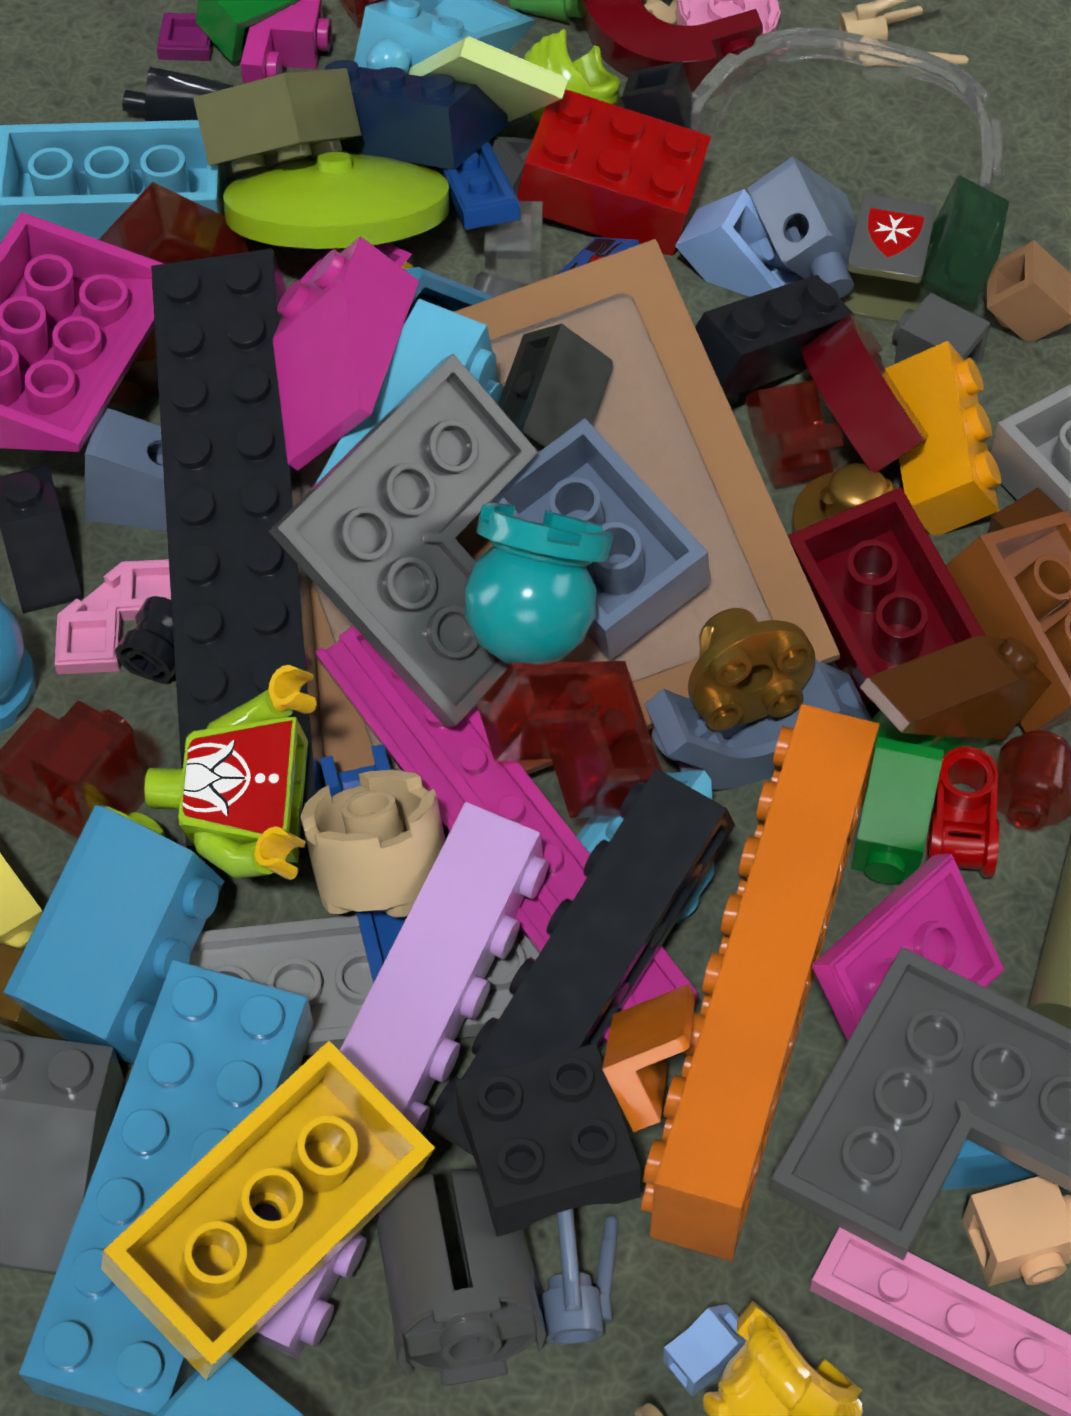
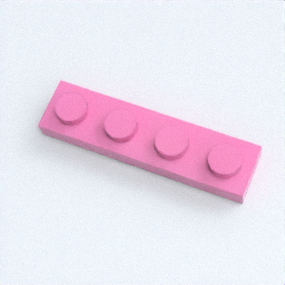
(950, 1320)

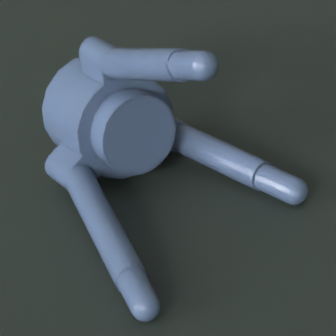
(571, 1306)

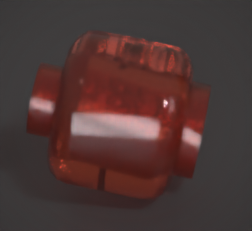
(1035, 780)

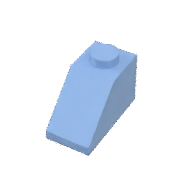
(733, 247)

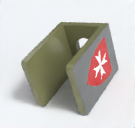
(888, 257)

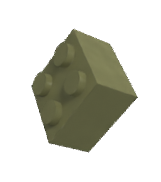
(277, 119)

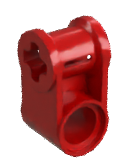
(966, 820)

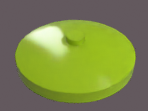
(336, 200)

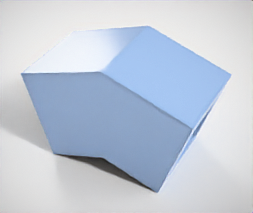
(704, 1348)

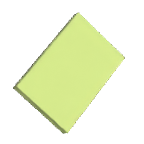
(507, 79)

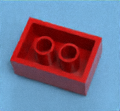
(613, 170)

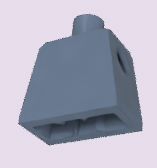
(807, 222)
(125, 473)

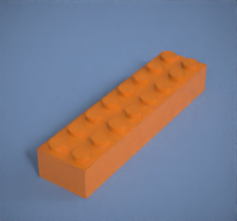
(758, 984)

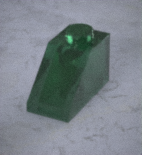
(964, 242)

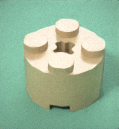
(373, 842)

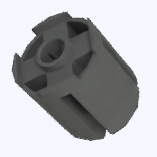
(425, 1309)

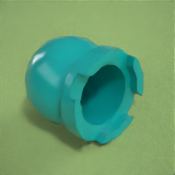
(532, 589)

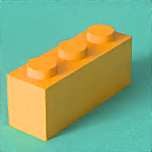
(951, 472)

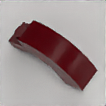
(637, 39)
(862, 394)

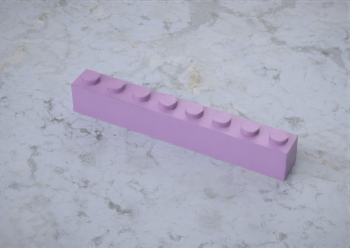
(419, 1005)

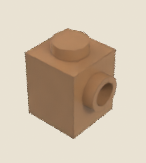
(1030, 292)

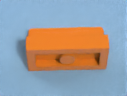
(638, 1048)

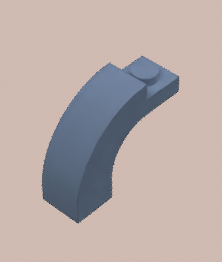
(745, 750)

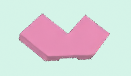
(92, 627)

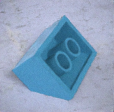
(112, 933)

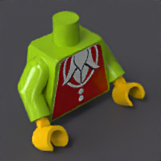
(244, 782)

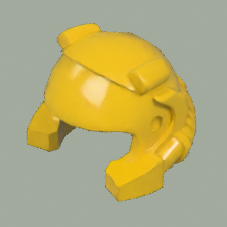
(776, 1380)

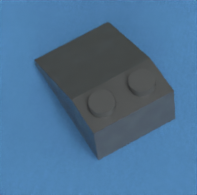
(52, 1131)

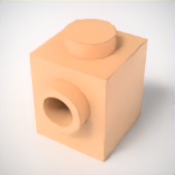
(1020, 1231)

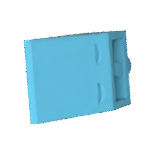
(413, 30)

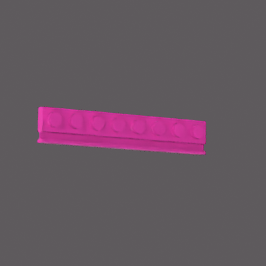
(462, 770)

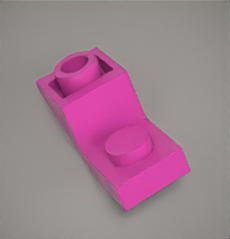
(286, 40)

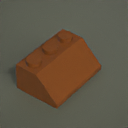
(1022, 590)

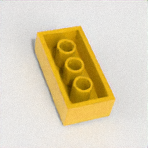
(317, 1151)

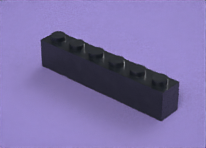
(602, 936)

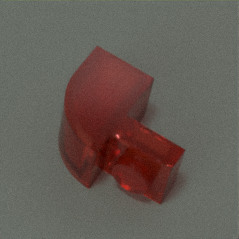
(792, 432)

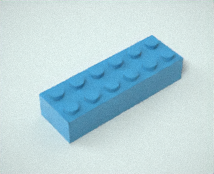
(199, 1072)

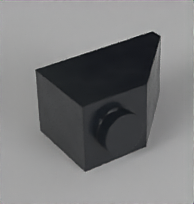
(37, 540)

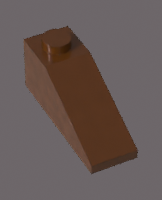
(961, 690)

